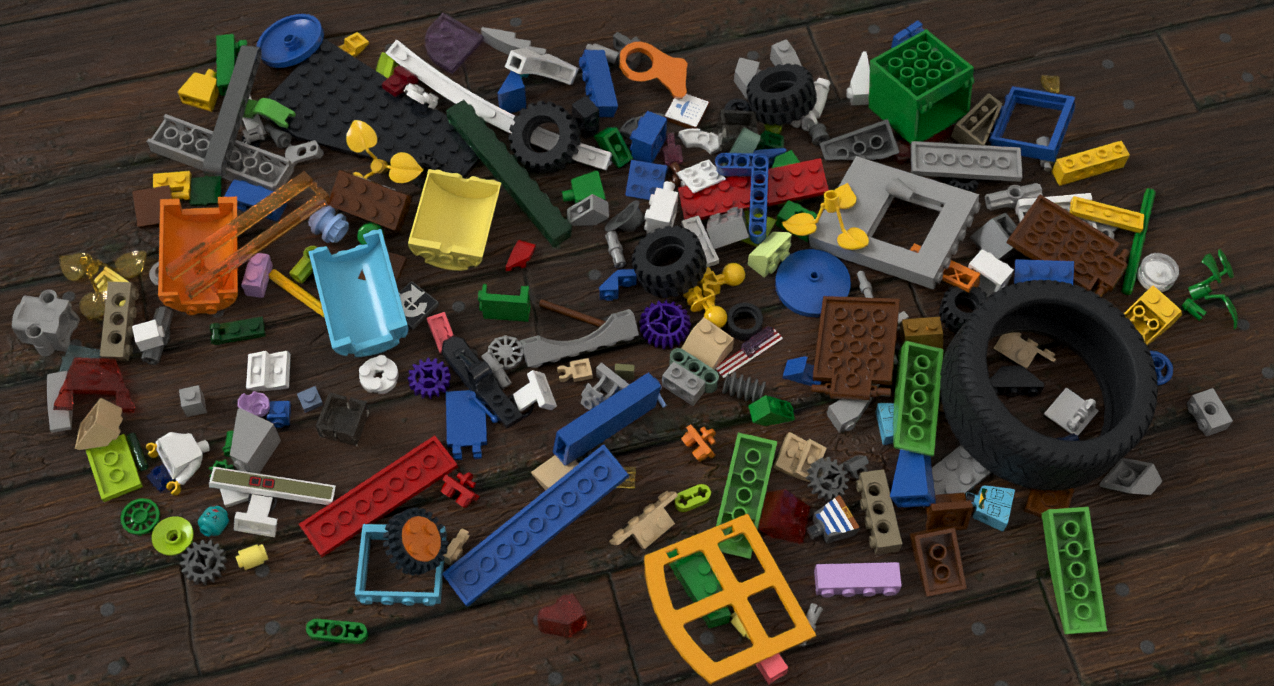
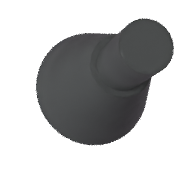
(281, 138)

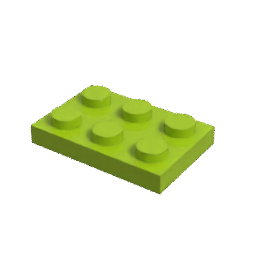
(114, 469)

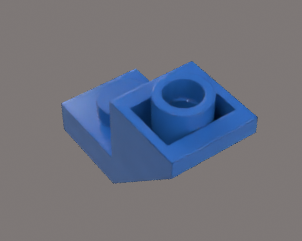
(609, 289)

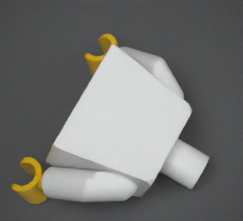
(180, 456)

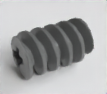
(743, 387)

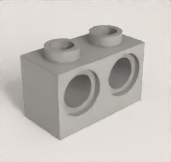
(683, 383)

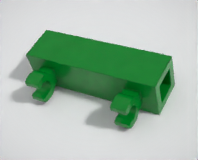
(227, 55)

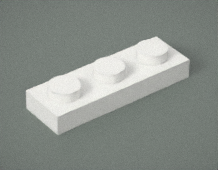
(696, 226)

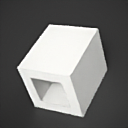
(148, 335)

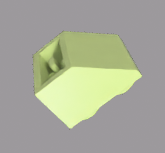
(770, 253)

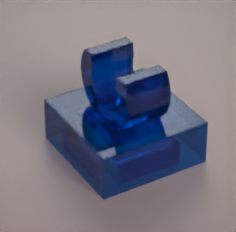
(160, 477)

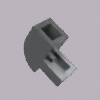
(619, 43)

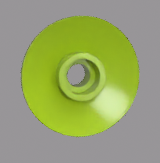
(167, 530)

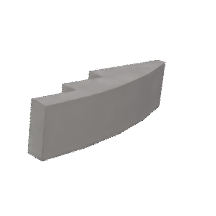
(506, 41)

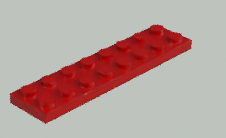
(784, 184)
(378, 496)

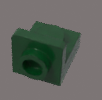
(770, 141)

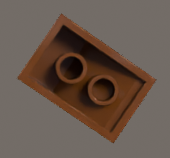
(938, 560)

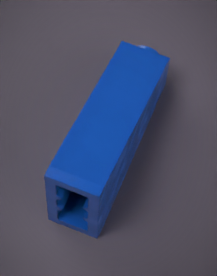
(913, 481)

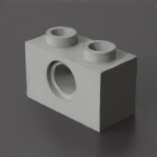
(1209, 401)

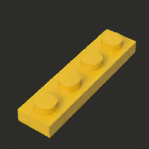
(1106, 214)

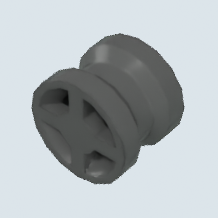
(819, 134)

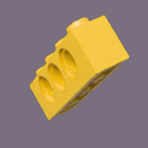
(1090, 163)

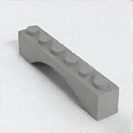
(616, 328)

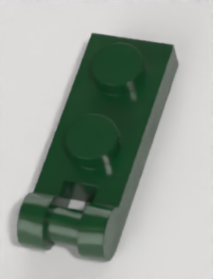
(237, 330)

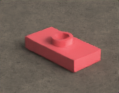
(440, 329)

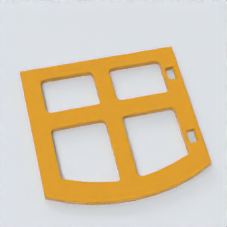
(733, 595)

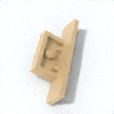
(1021, 350)
(649, 524)

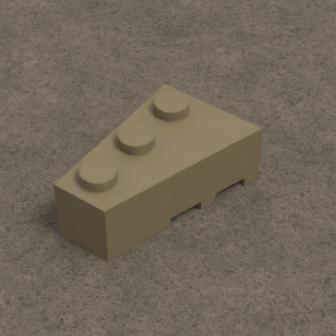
(978, 122)

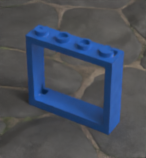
(1040, 99)

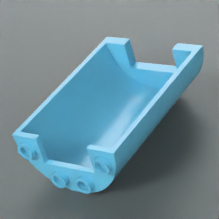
(359, 313)

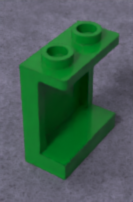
(505, 306)

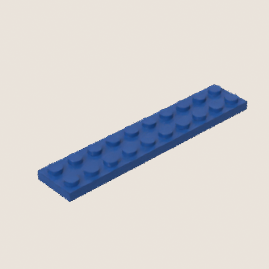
(535, 525)

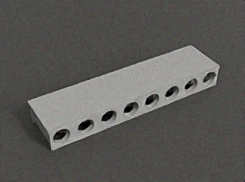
(191, 148)

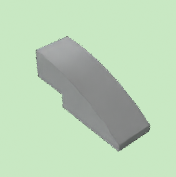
(58, 419)

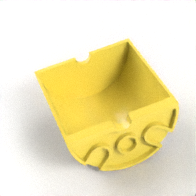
(453, 220)

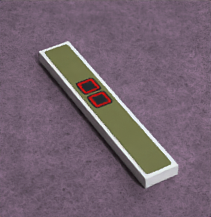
(272, 486)

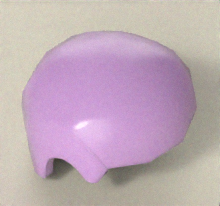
(255, 403)

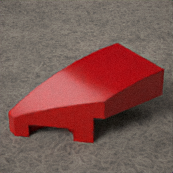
(520, 255)

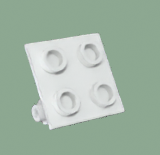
(700, 176)
(1071, 411)

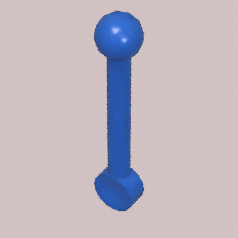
(472, 396)

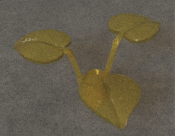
(77, 264)

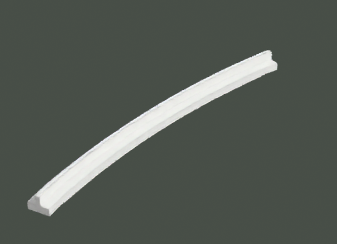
(489, 112)

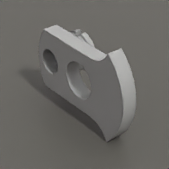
(312, 151)

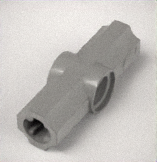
(1010, 197)

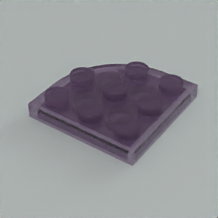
(450, 42)

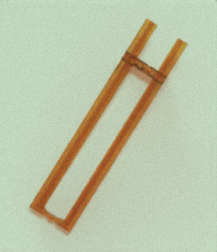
(217, 276)

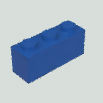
(249, 195)

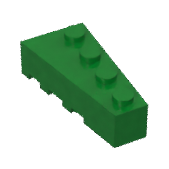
(699, 583)

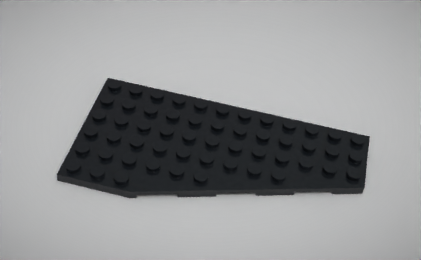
(336, 89)

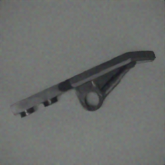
(479, 378)

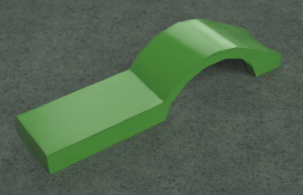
(270, 109)

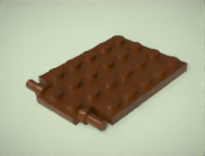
(1058, 235)
(856, 347)

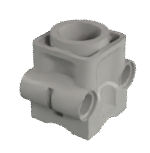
(45, 322)

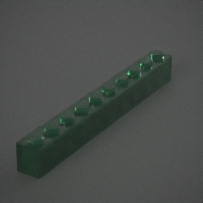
(510, 174)

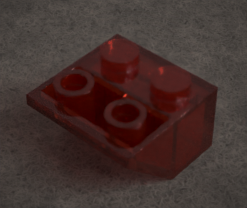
(784, 516)
(563, 617)

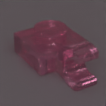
(672, 152)

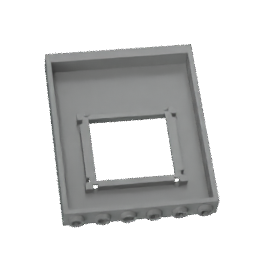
(869, 184)

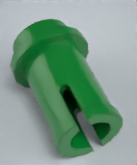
(1190, 306)
(227, 448)

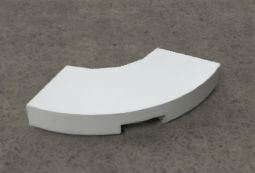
(700, 139)

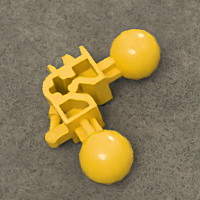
(732, 275)

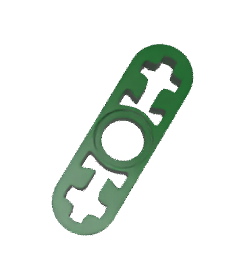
(321, 636)

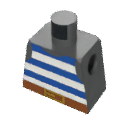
(833, 522)

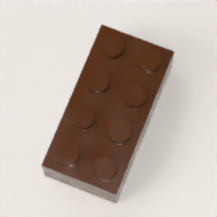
(370, 200)

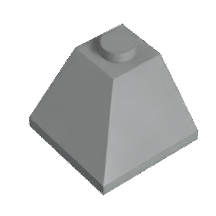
(1132, 477)

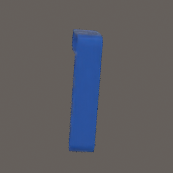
(757, 190)

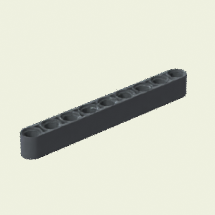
(232, 111)

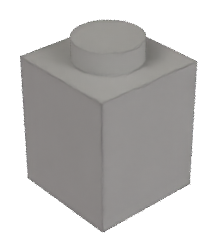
(192, 401)

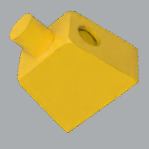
(200, 90)

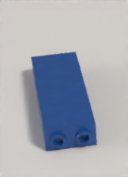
(606, 419)

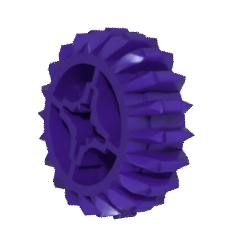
(668, 314)

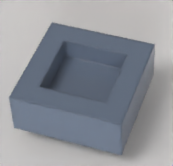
(310, 399)

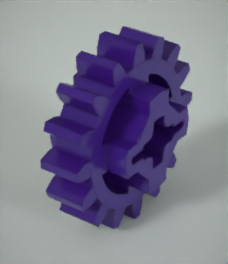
(429, 378)

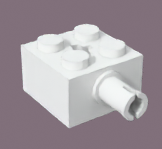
(662, 208)

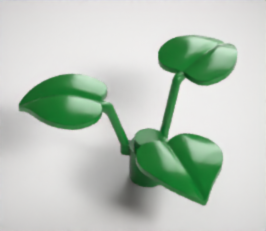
(1203, 288)

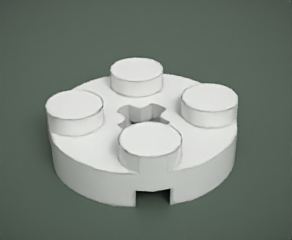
(416, 92)
(373, 366)

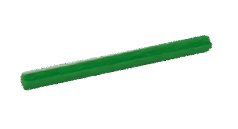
(1138, 243)

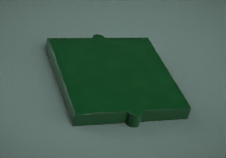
(205, 190)

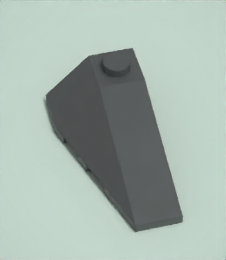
(867, 143)

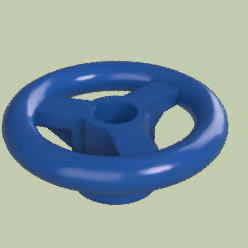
(1160, 361)

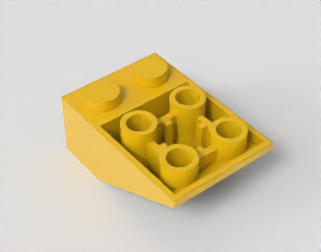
(1153, 314)

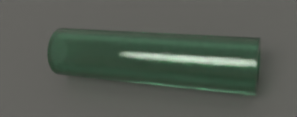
(137, 451)

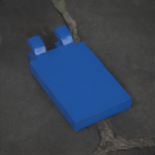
(465, 424)

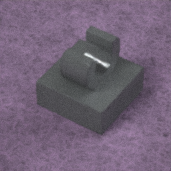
(854, 464)

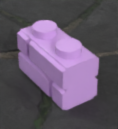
(256, 275)

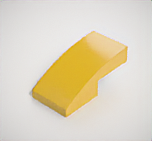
(354, 44)

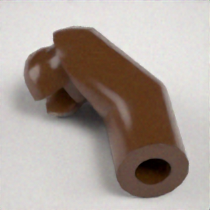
(675, 178)

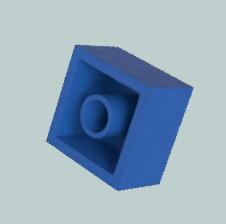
(648, 137)

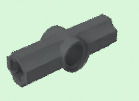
(163, 317)

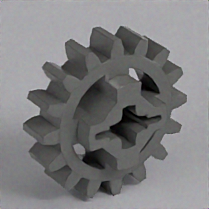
(827, 469)
(214, 557)

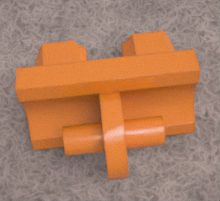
(693, 436)

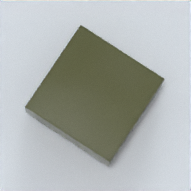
(625, 371)

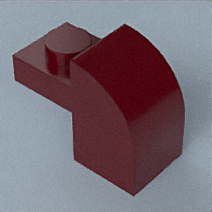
(399, 80)

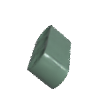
(745, 143)
(703, 371)

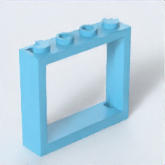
(375, 532)

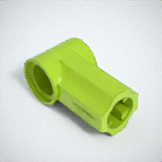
(304, 267)

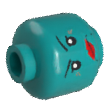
(213, 521)

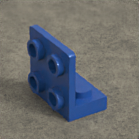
(645, 178)

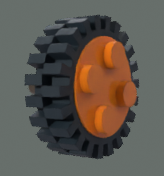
(415, 541)

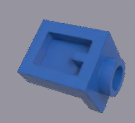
(279, 413)

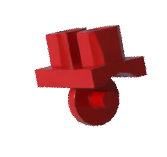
(466, 495)

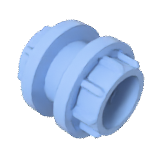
(331, 226)

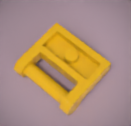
(177, 180)

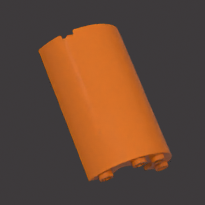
(179, 233)

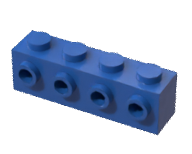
(598, 82)

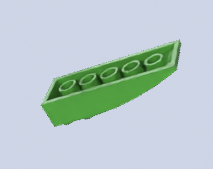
(917, 398)
(745, 488)
(1074, 569)

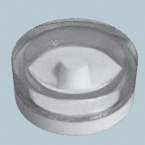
(1159, 271)

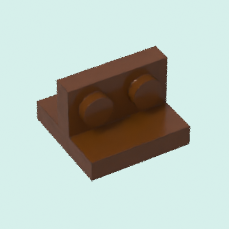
(949, 511)

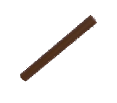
(571, 313)

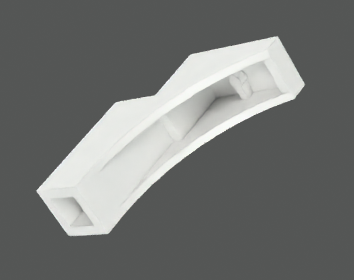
(529, 62)

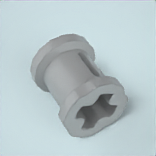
(253, 134)

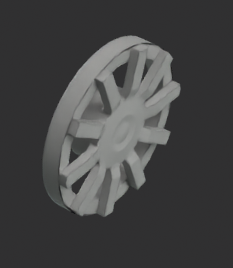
(506, 352)

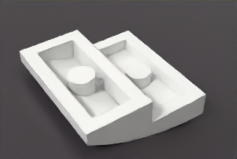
(268, 371)

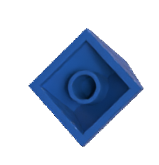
(512, 94)

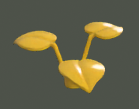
(403, 166)
(834, 200)

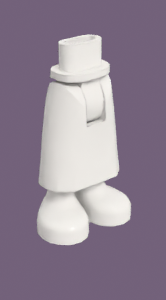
(822, 89)

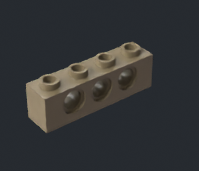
(111, 331)
(877, 482)

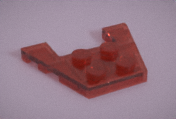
(94, 377)

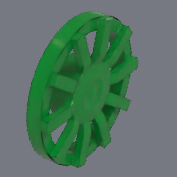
(140, 516)

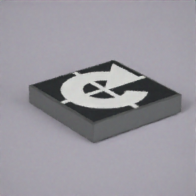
(416, 304)

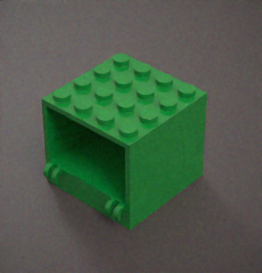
(920, 87)

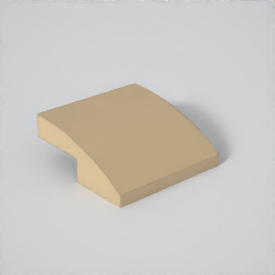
(797, 456)

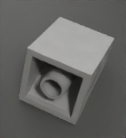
(252, 442)

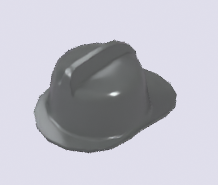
(628, 219)

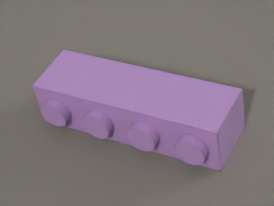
(857, 579)

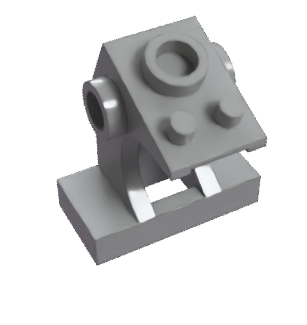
(608, 382)

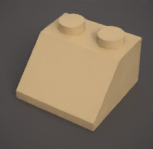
(708, 343)
(99, 426)

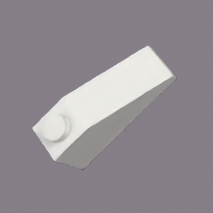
(859, 85)

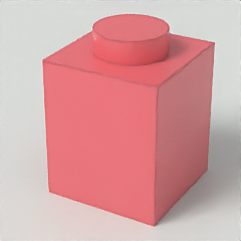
(772, 668)

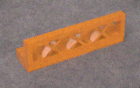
(957, 274)

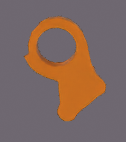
(666, 69)

